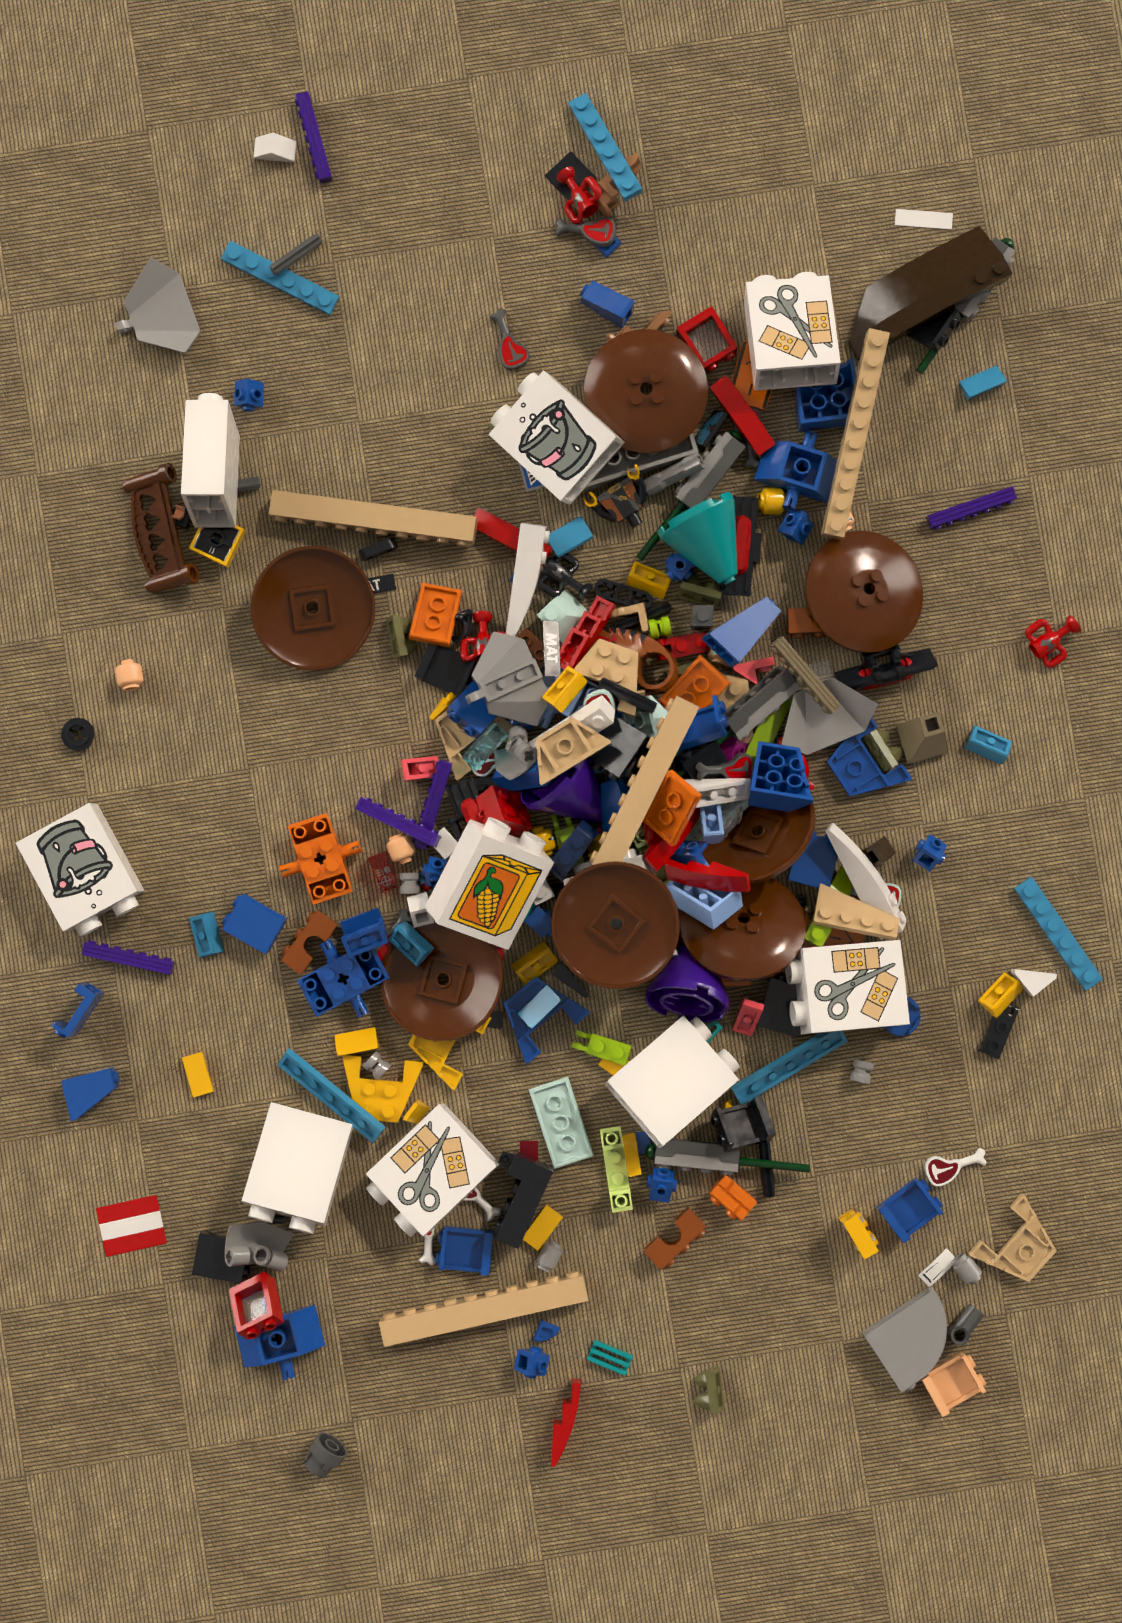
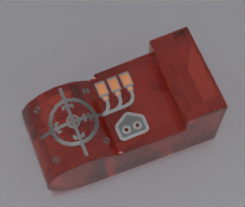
(383, 871)

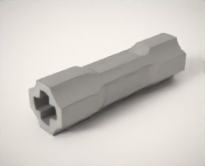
(673, 474)

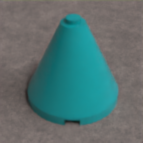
(707, 537)

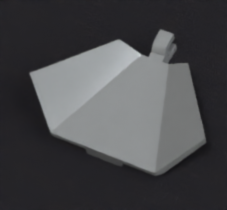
(160, 309)
(509, 680)
(814, 730)

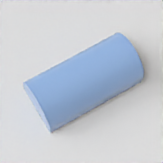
(712, 824)

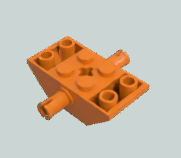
(318, 837)

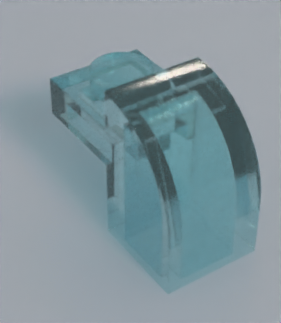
(485, 746)

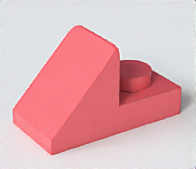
(748, 669)
(419, 768)
(747, 1017)

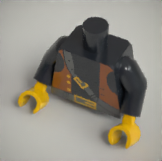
(621, 500)

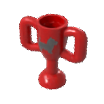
(580, 197)
(482, 618)
(1050, 640)

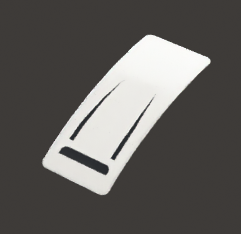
(937, 1268)

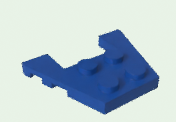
(858, 770)
(522, 1030)

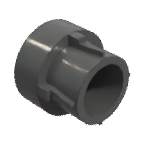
(324, 1454)

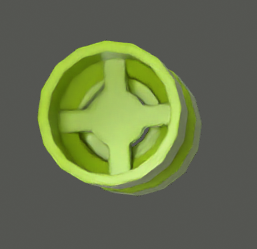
(664, 627)

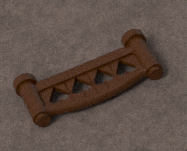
(175, 571)

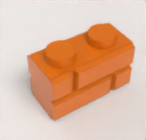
(732, 1197)

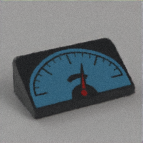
(710, 429)

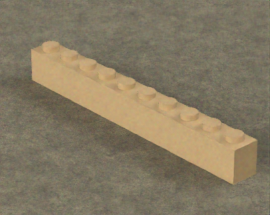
(855, 434)
(373, 517)
(646, 782)
(483, 1309)

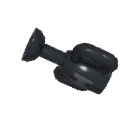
(562, 577)

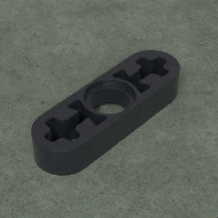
(610, 584)

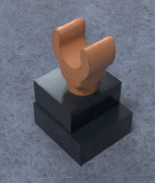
(181, 516)

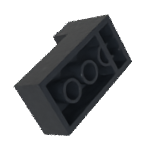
(527, 1192)

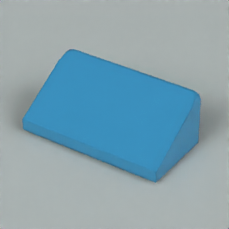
(982, 382)
(569, 536)
(988, 745)
(206, 934)
(410, 943)
(539, 1006)

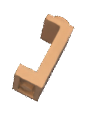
(953, 1382)

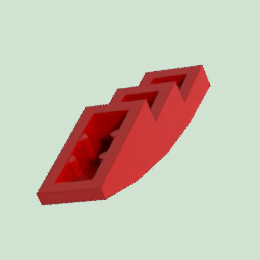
(742, 415)
(501, 531)
(585, 633)
(660, 851)
(710, 877)
(563, 1428)

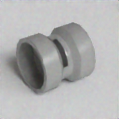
(409, 883)
(380, 1069)
(862, 1071)

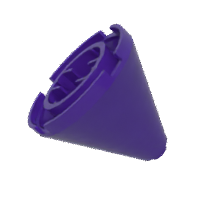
(569, 795)
(687, 990)

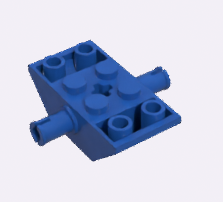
(780, 469)
(326, 990)
(300, 1335)

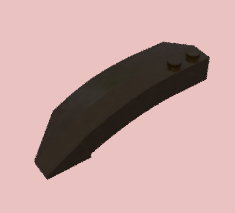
(930, 287)

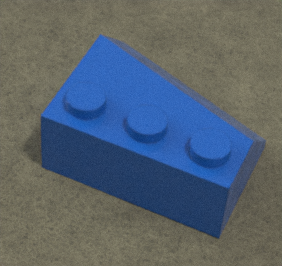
(825, 404)
(779, 778)

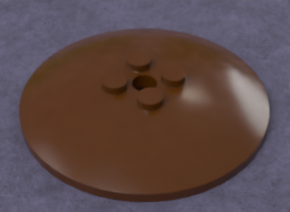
(652, 420)
(838, 596)
(342, 615)
(771, 852)
(751, 948)
(607, 954)
(448, 1010)

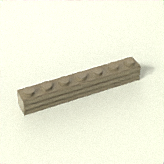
(804, 675)

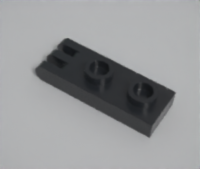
(998, 1032)

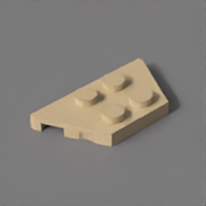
(566, 747)

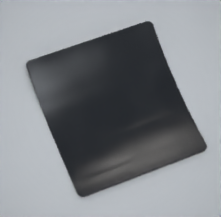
(581, 173)

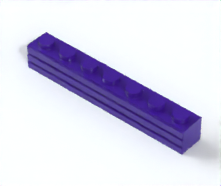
(313, 137)
(971, 508)
(434, 799)
(398, 821)
(128, 957)

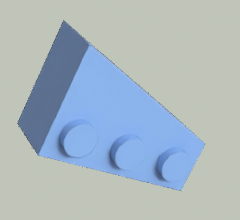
(705, 905)

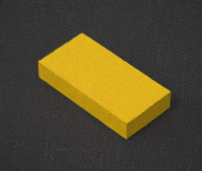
(197, 1074)
(542, 1227)

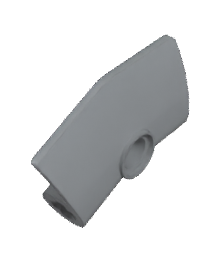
(517, 754)
(246, 1239)

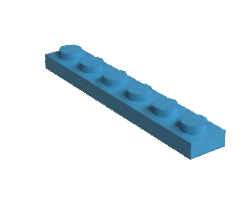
(605, 147)
(285, 281)
(1058, 933)
(787, 1065)
(331, 1095)

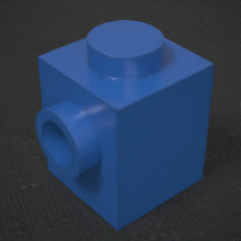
(540, 922)

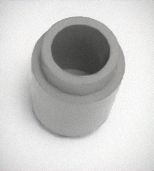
(549, 1256)
(966, 1268)

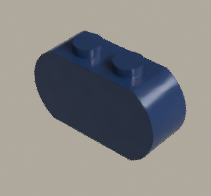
(572, 849)

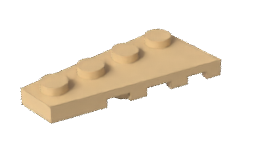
(849, 914)

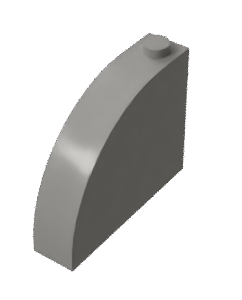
(910, 1338)

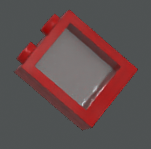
(708, 339)
(256, 1306)

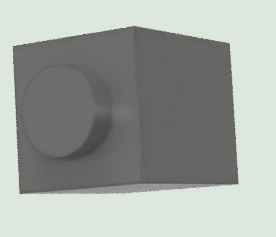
(702, 616)

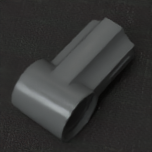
(967, 1323)

